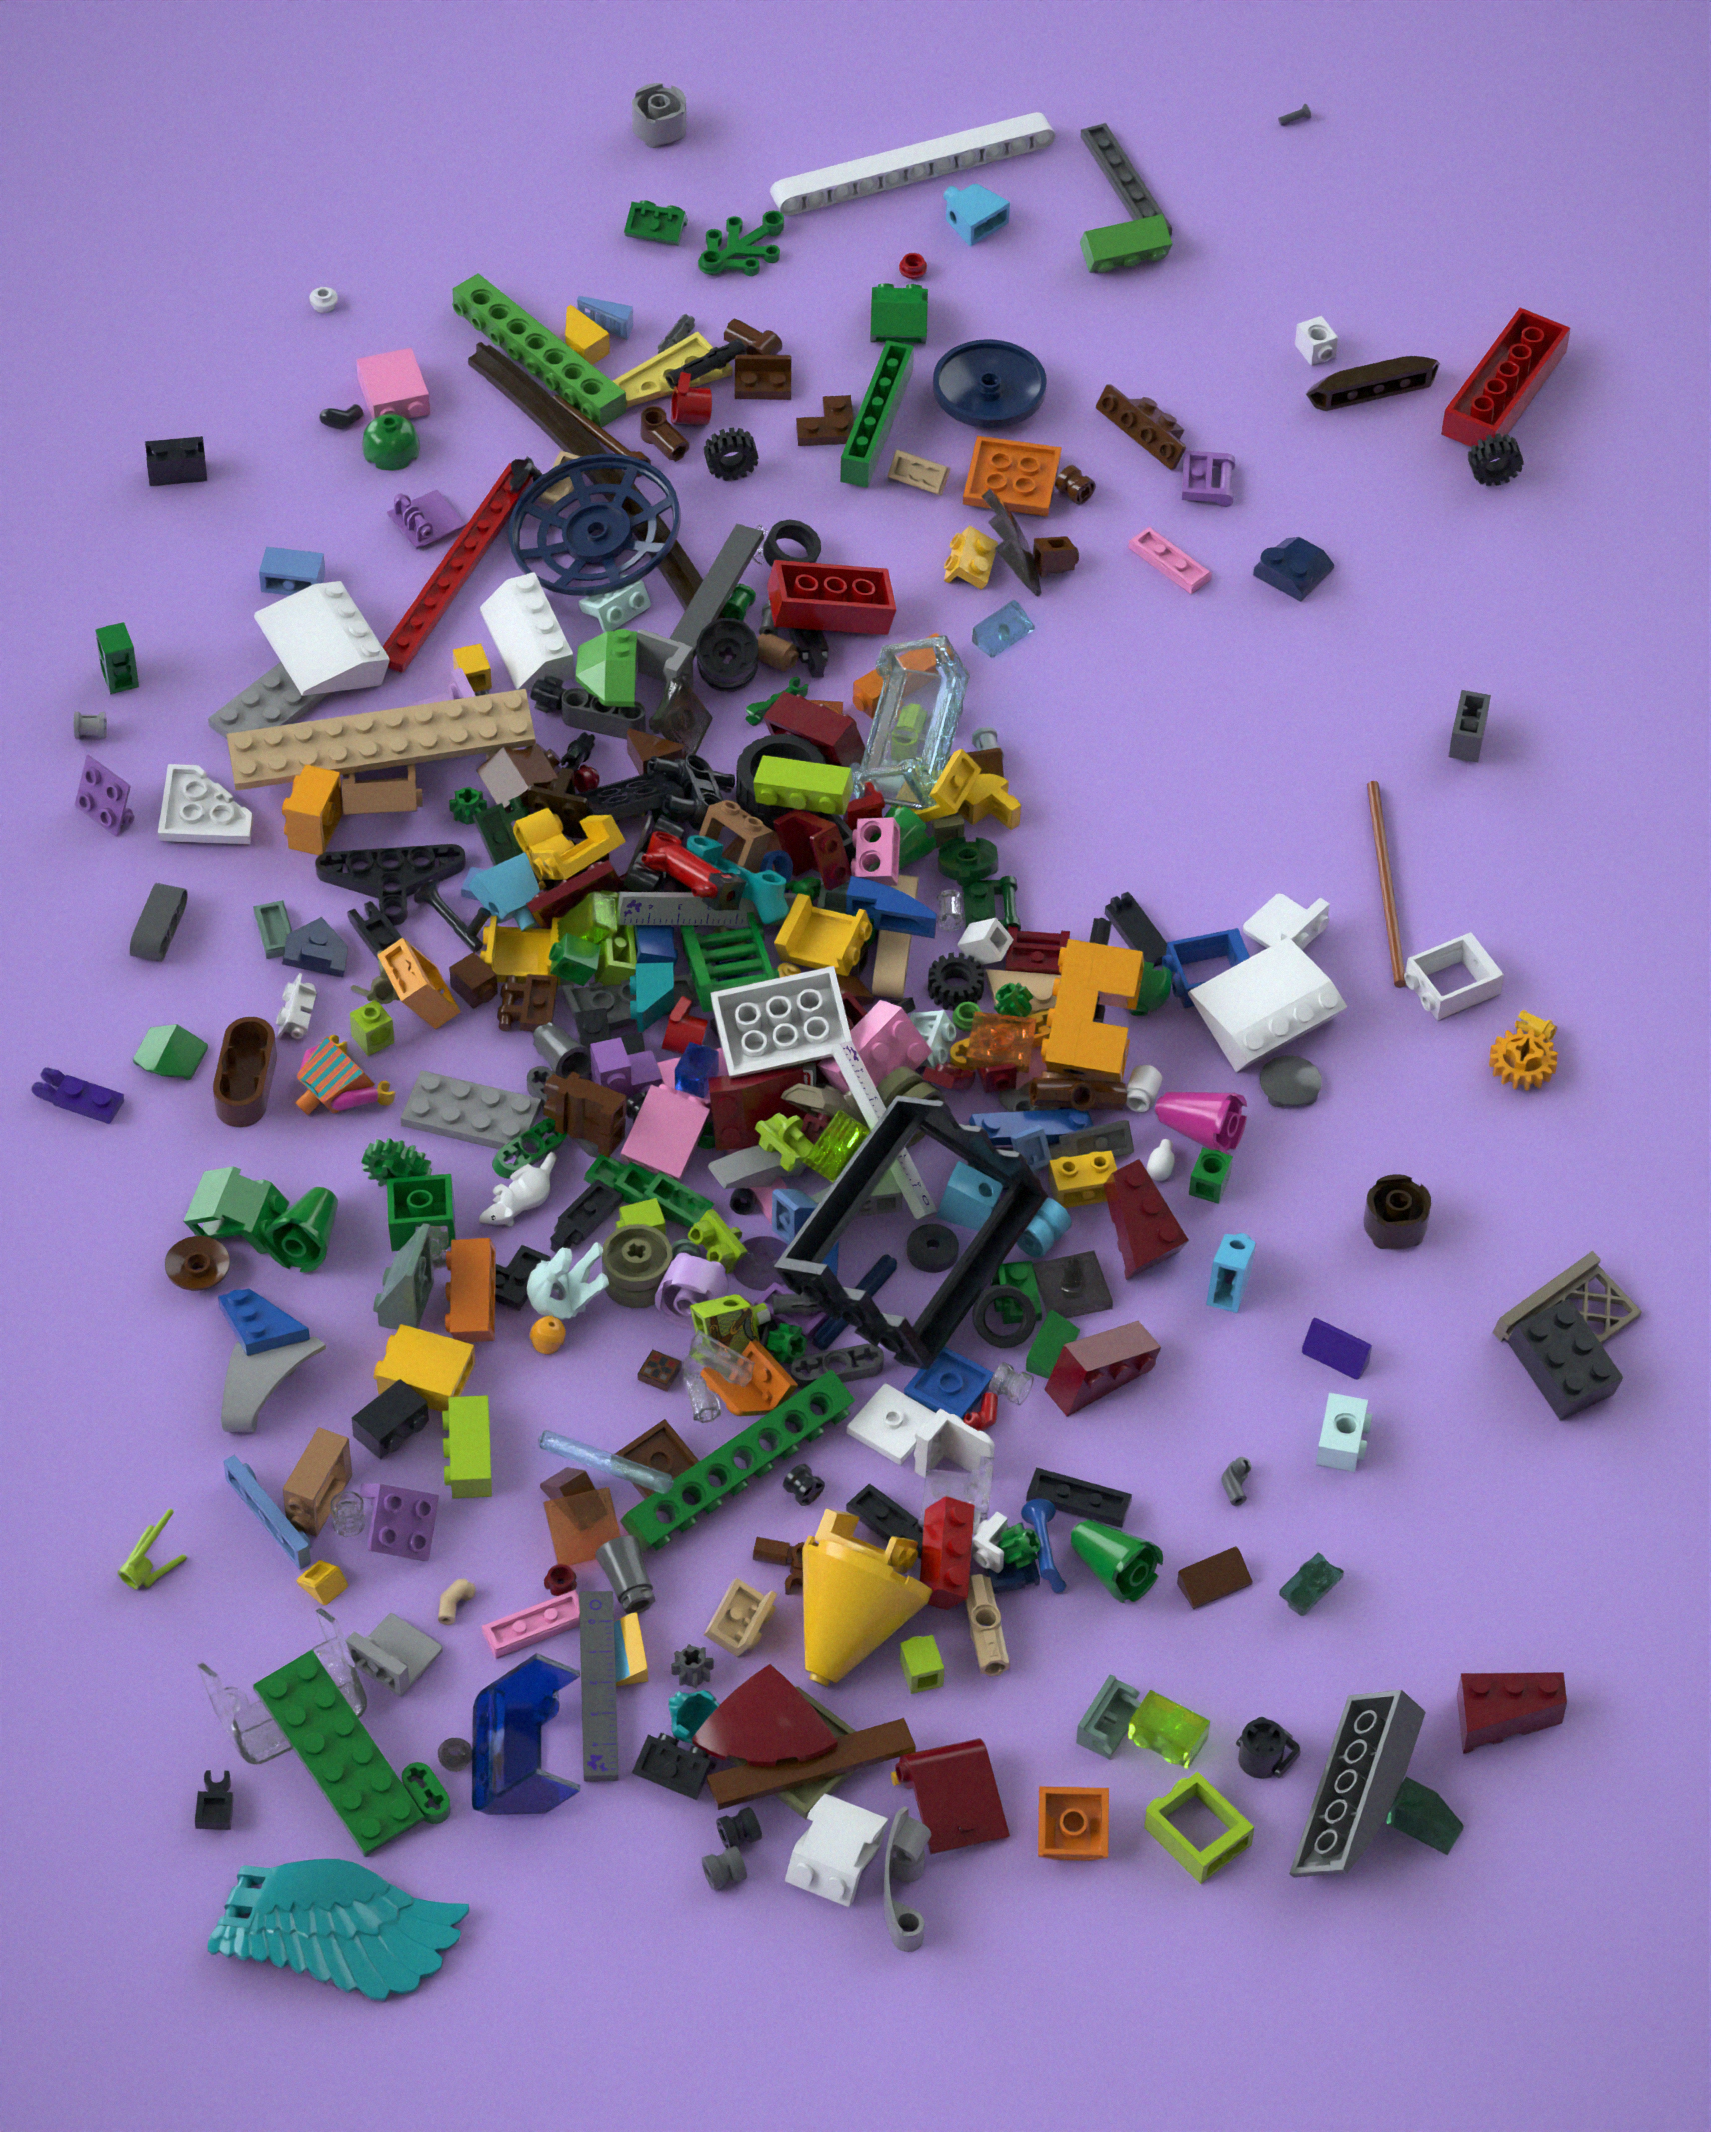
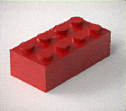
(831, 597)

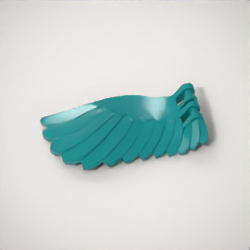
(337, 1926)

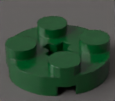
(967, 860)

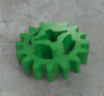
(394, 1161)

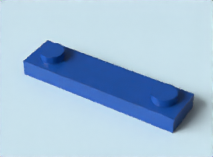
(1055, 1123)

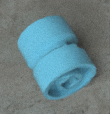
(1046, 1227)

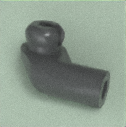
(1234, 1478)

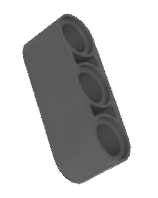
(585, 712)
(158, 922)

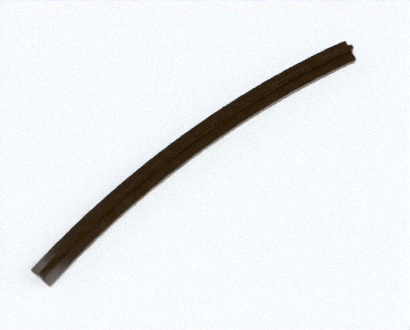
(574, 439)

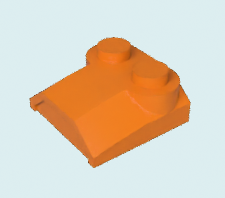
(1073, 1823)

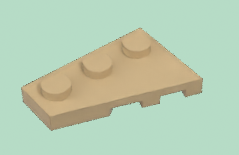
(1037, 983)

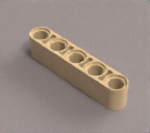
(894, 951)

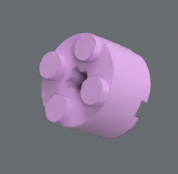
(687, 1283)

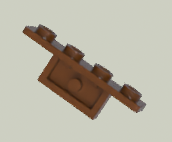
(1145, 424)

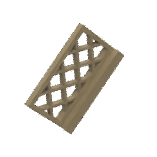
(1567, 1286)

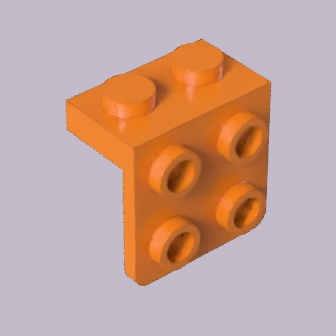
(765, 1390)

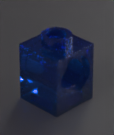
(695, 1068)

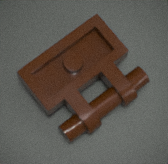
(538, 1002)

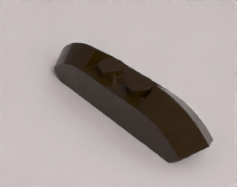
(1373, 382)

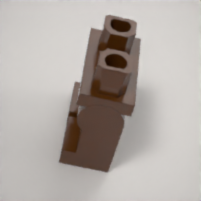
(586, 1111)

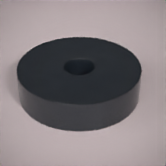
(932, 1236)

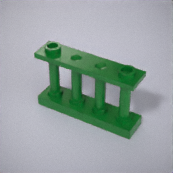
(704, 974)

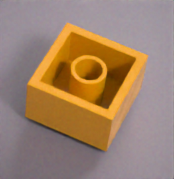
(313, 809)

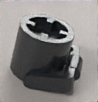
(1263, 1749)

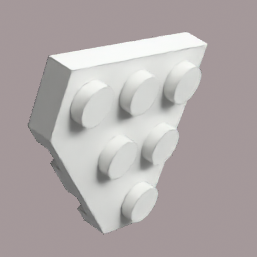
(200, 810)

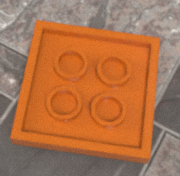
(1015, 471)

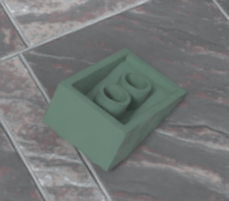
(407, 1283)

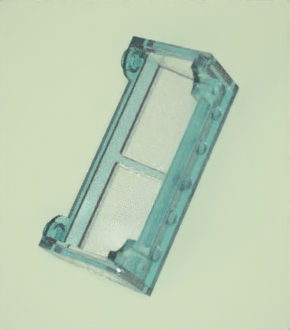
(913, 721)

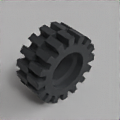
(1491, 449)
(731, 465)
(955, 968)

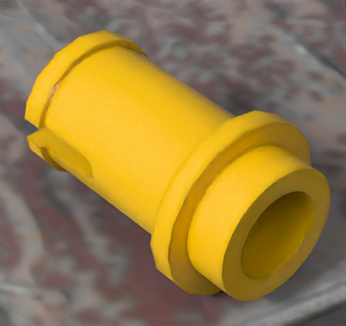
(1537, 1024)

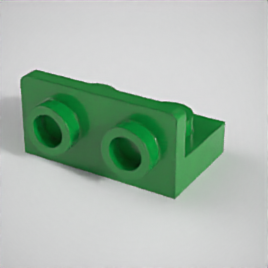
(655, 222)
(1022, 1277)

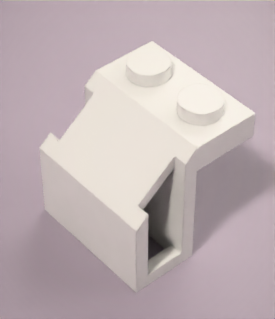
(835, 1849)

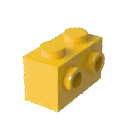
(1080, 1178)

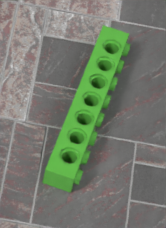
(539, 350)

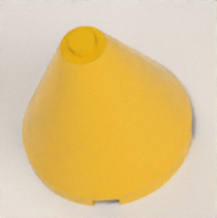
(851, 1607)

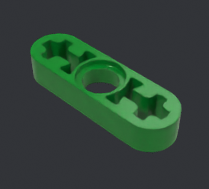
(533, 1136)

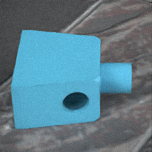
(975, 212)
(507, 890)
(969, 1197)
(1233, 1257)

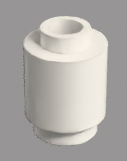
(1143, 1088)

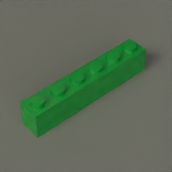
(877, 414)

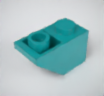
(653, 993)

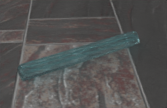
(606, 1461)

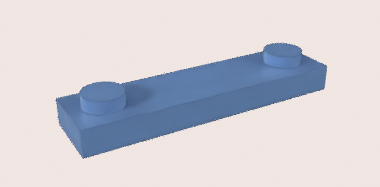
(244, 1482)

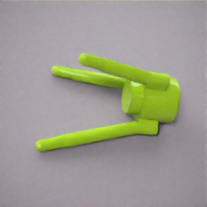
(137, 1567)

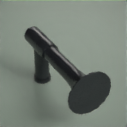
(429, 893)

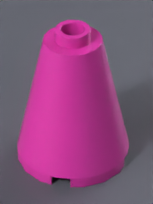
(1205, 1117)

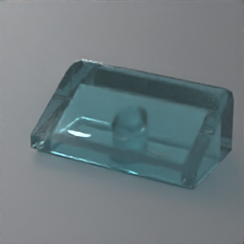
(1002, 629)

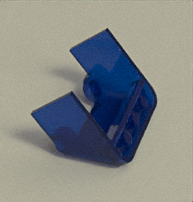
(508, 1740)

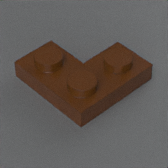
(830, 429)

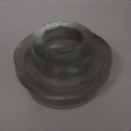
(455, 1762)

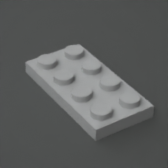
(265, 704)
(468, 1110)

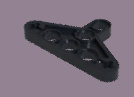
(376, 875)

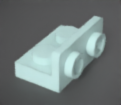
(617, 606)
(938, 1034)

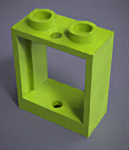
(1216, 1855)

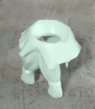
(571, 1286)

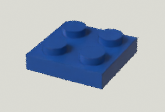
(950, 1384)

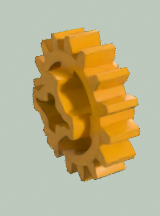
(1508, 1061)

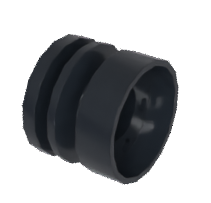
(723, 639)

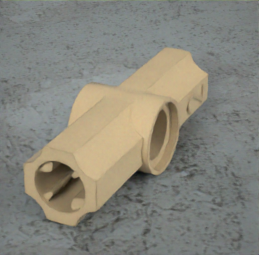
(987, 1640)

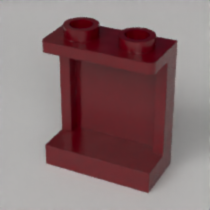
(815, 846)

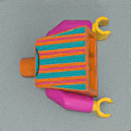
(337, 1080)

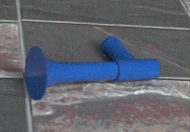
(1038, 1513)

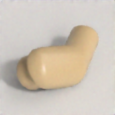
(448, 1600)

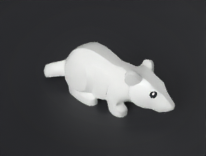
(527, 1191)

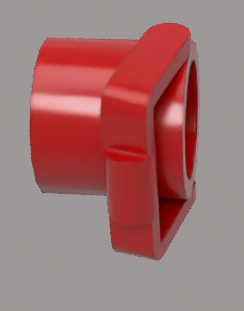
(690, 404)
(683, 1028)

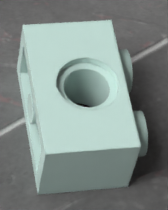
(1342, 1449)

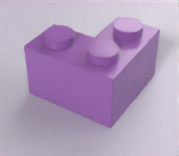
(623, 1072)

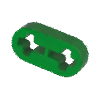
(432, 1789)

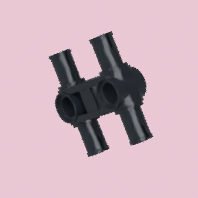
(699, 785)

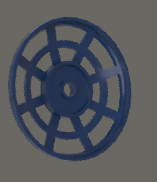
(591, 517)

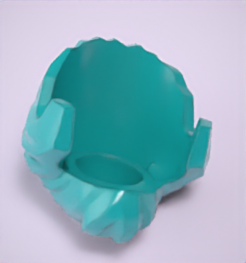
(690, 1713)

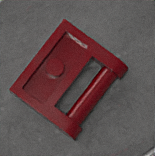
(1035, 951)

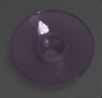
(756, 1271)

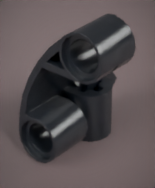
(645, 879)

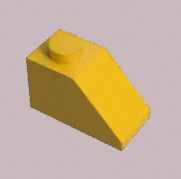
(585, 336)

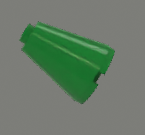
(913, 839)
(303, 1231)
(1117, 1559)

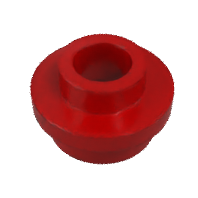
(913, 266)

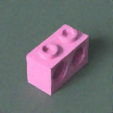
(883, 851)

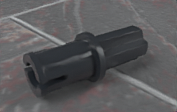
(578, 751)

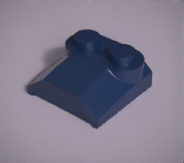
(1294, 567)

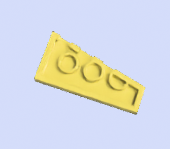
(649, 378)

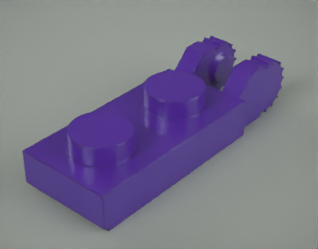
(78, 1095)

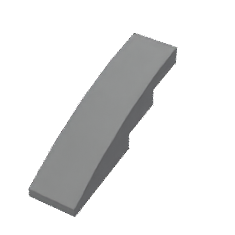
(750, 1168)

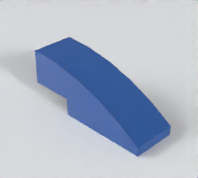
(890, 908)

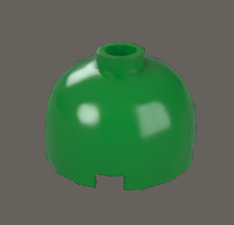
(390, 442)
(1154, 990)

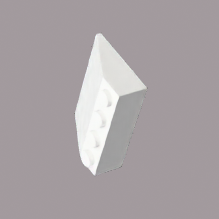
(324, 640)
(1266, 1003)
(780, 1021)

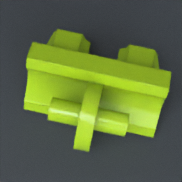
(786, 1137)
(718, 1240)

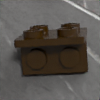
(561, 801)

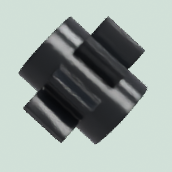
(547, 694)

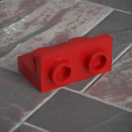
(866, 807)

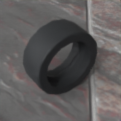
(796, 531)
(1022, 1332)

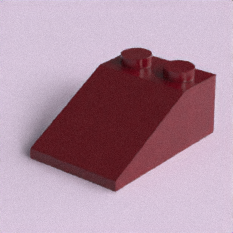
(747, 1099)

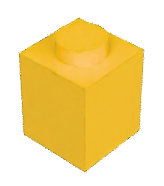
(474, 665)

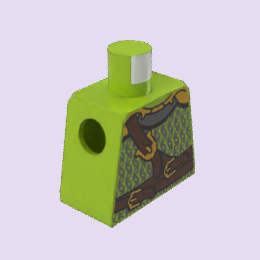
(730, 1320)

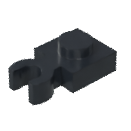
(216, 1805)

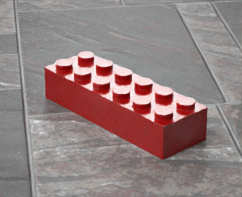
(1506, 378)

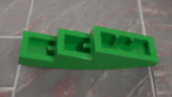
(638, 1185)

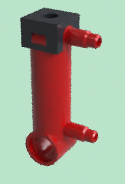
(717, 889)

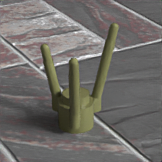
(381, 988)

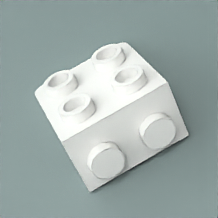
(1285, 919)
(951, 1438)

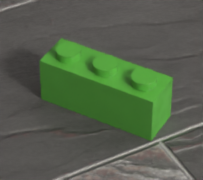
(1126, 244)

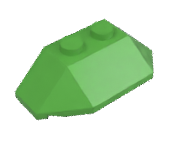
(609, 667)

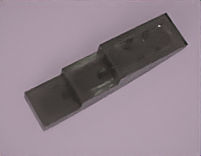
(1014, 547)

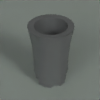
(562, 1051)
(627, 1573)

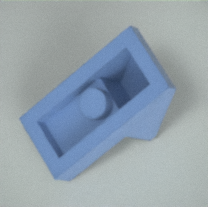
(790, 1212)

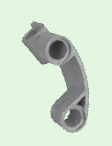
(255, 1377)
(906, 1863)

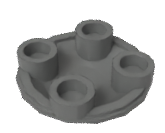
(1290, 1081)

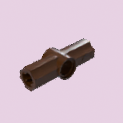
(1060, 1093)

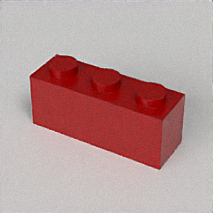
(947, 1551)

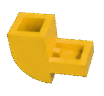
(991, 796)

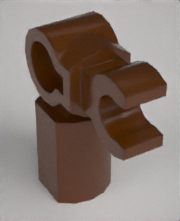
(781, 1554)

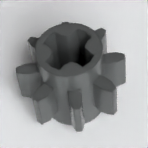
(692, 1666)

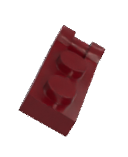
(949, 1076)

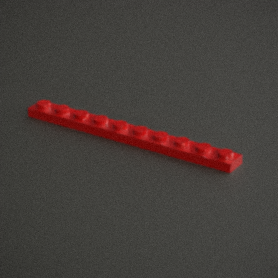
(453, 572)

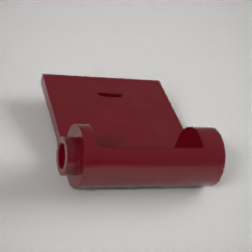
(953, 1791)

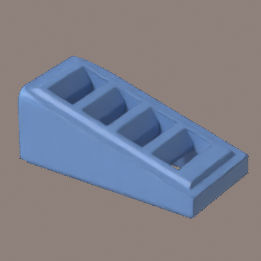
(613, 317)

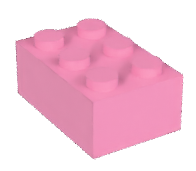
(884, 1043)

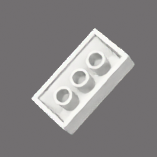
(527, 632)

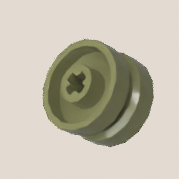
(907, 1083)
(635, 1264)

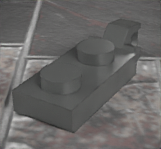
(1101, 1138)

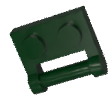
(980, 901)

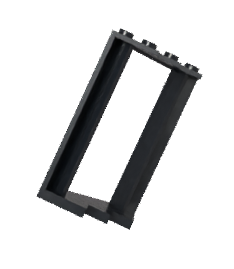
(803, 1259)

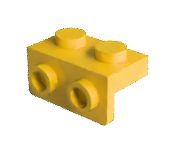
(970, 557)

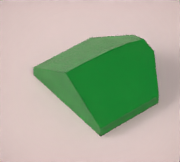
(170, 1052)

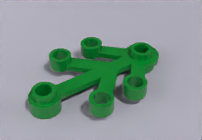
(715, 261)

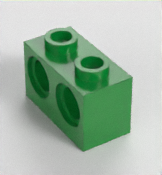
(117, 658)

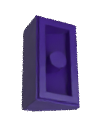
(1336, 1349)

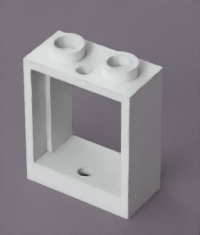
(1476, 960)

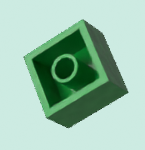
(417, 1202)

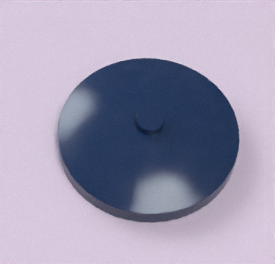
(989, 383)

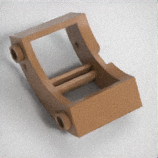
(381, 794)

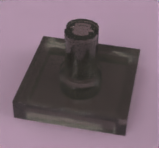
(681, 716)
(1073, 1285)

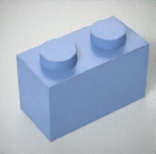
(290, 570)

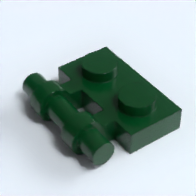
(498, 832)

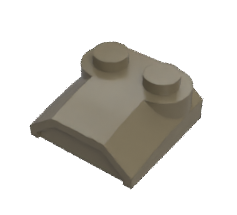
(823, 1101)

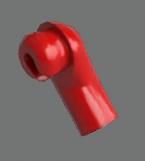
(987, 1416)

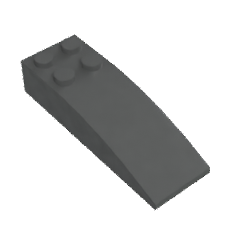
(1358, 1781)

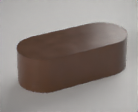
(245, 1071)

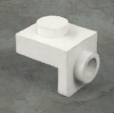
(986, 1541)

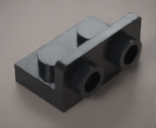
(673, 1766)

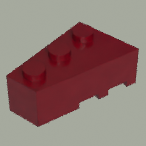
(1141, 1219)

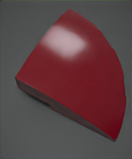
(765, 1723)

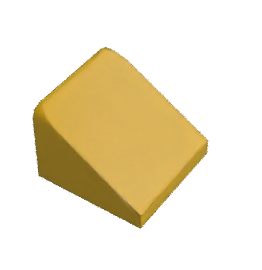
(323, 1581)

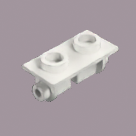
(290, 1017)

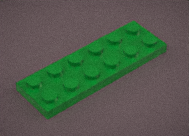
(338, 1752)

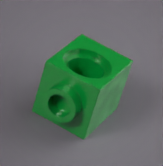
(574, 959)
(1210, 1175)

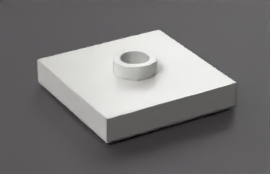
(890, 1423)

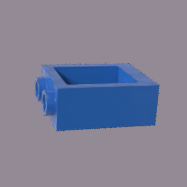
(1201, 948)

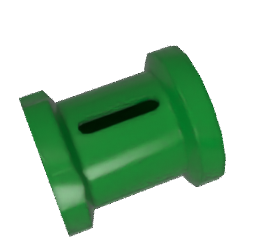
(738, 602)

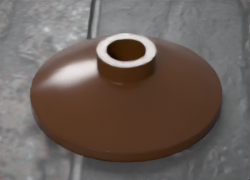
(193, 1254)

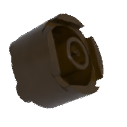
(1397, 1212)

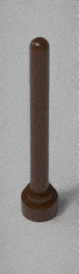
(598, 432)

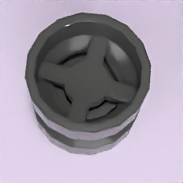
(724, 1868)

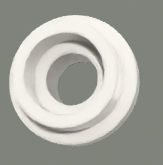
(323, 299)

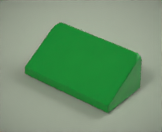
(1049, 1343)

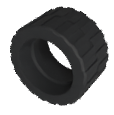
(747, 765)

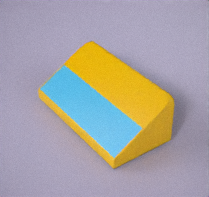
(629, 1651)

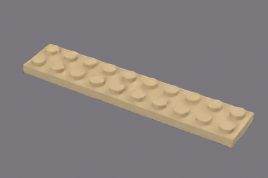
(382, 738)

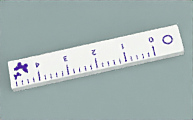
(872, 1110)

